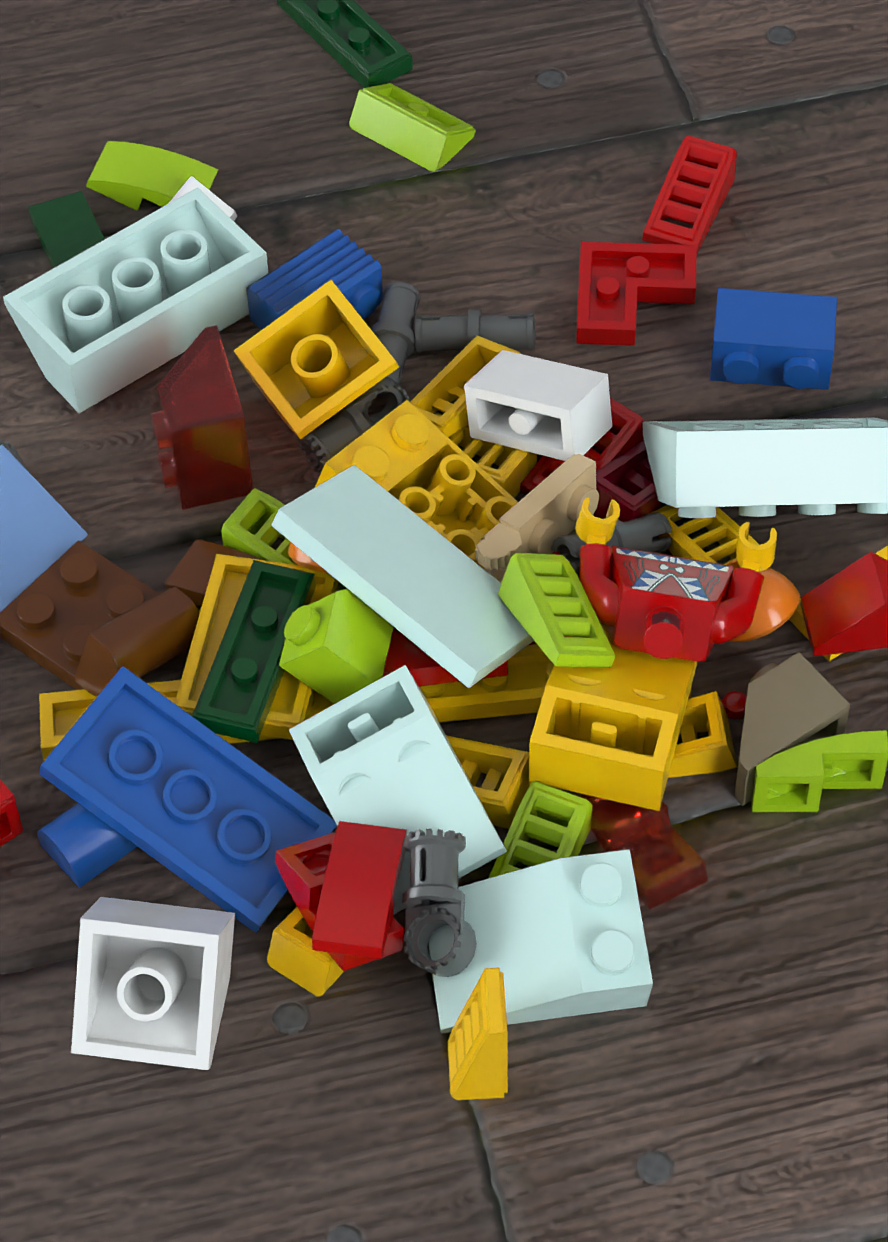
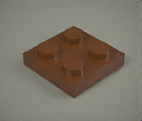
(66, 604)

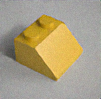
(315, 359)

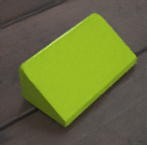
(409, 125)

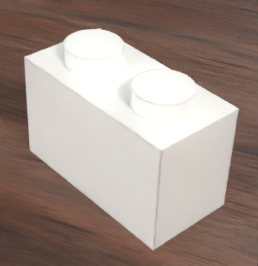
(538, 405)

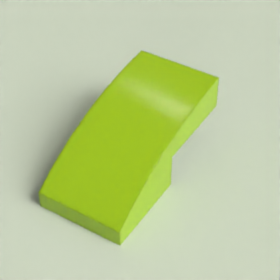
(140, 171)
(796, 776)

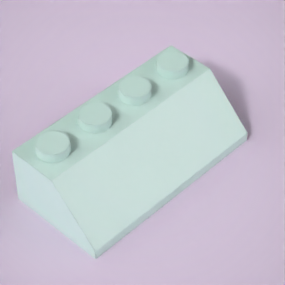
(137, 298)
(769, 465)

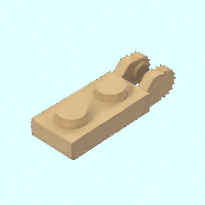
(540, 516)

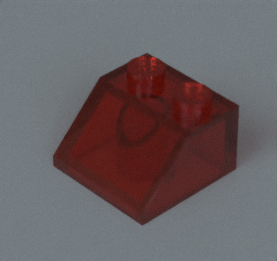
(202, 427)

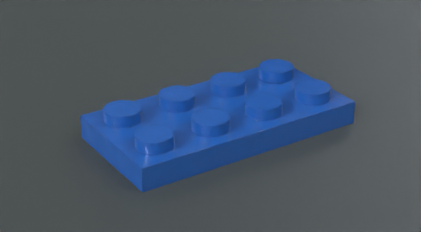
(184, 796)

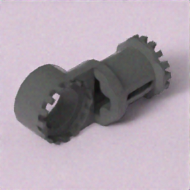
(349, 425)
(436, 901)

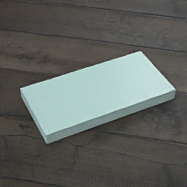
(405, 573)

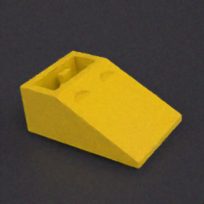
(427, 476)
(612, 727)

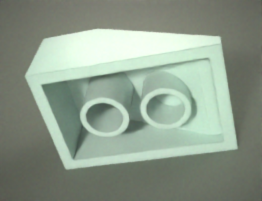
(559, 934)

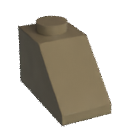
(783, 710)

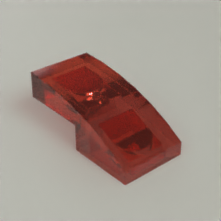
(660, 857)

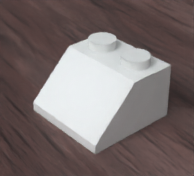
(151, 982)

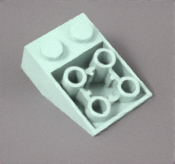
(392, 766)

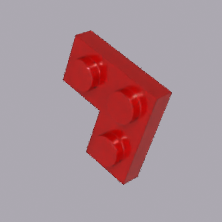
(627, 273)

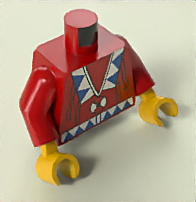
(668, 601)

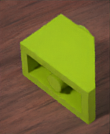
(336, 645)

